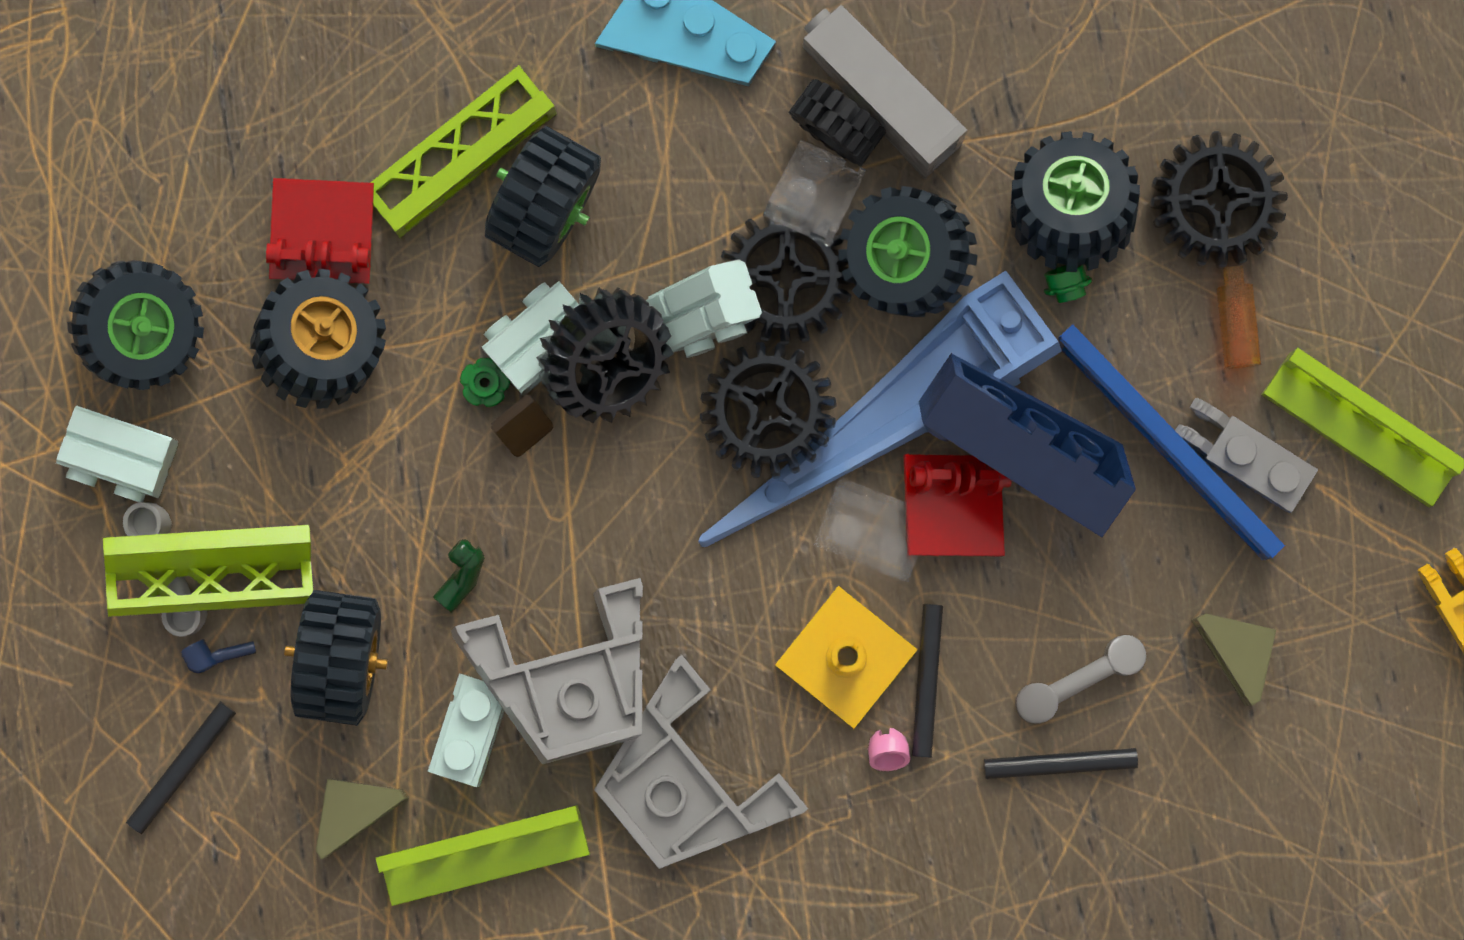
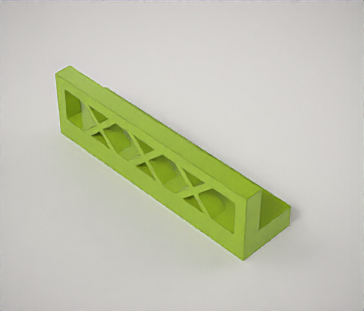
(472, 161)
(1363, 427)
(207, 554)
(484, 855)

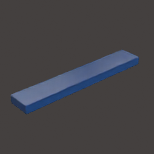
(1169, 444)

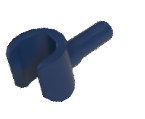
(200, 658)

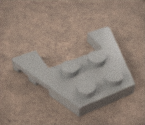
(574, 697)
(667, 792)

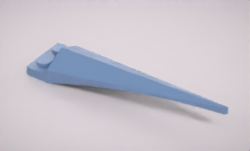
(987, 328)

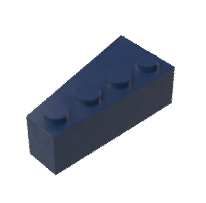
(1029, 443)

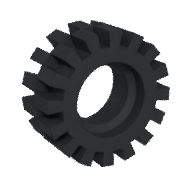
(837, 122)

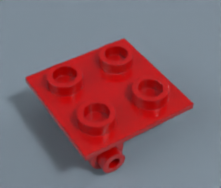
(321, 228)
(953, 506)

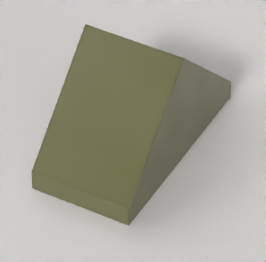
(1241, 652)
(352, 809)

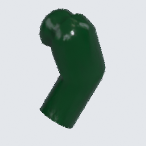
(464, 577)

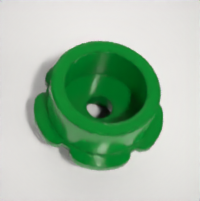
(1067, 285)
(471, 378)

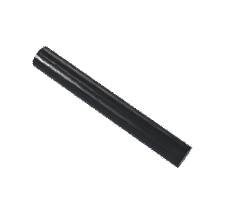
(927, 680)
(1060, 763)
(181, 767)

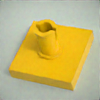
(846, 657)

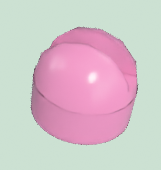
(888, 751)

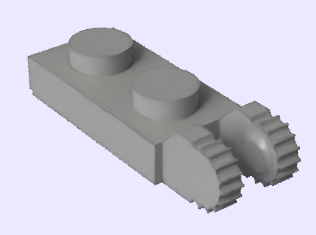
(1250, 457)

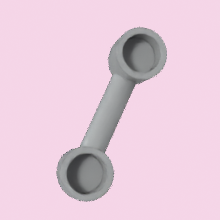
(151, 519)
(1039, 702)

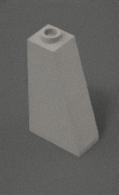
(883, 87)

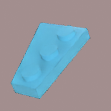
(689, 36)

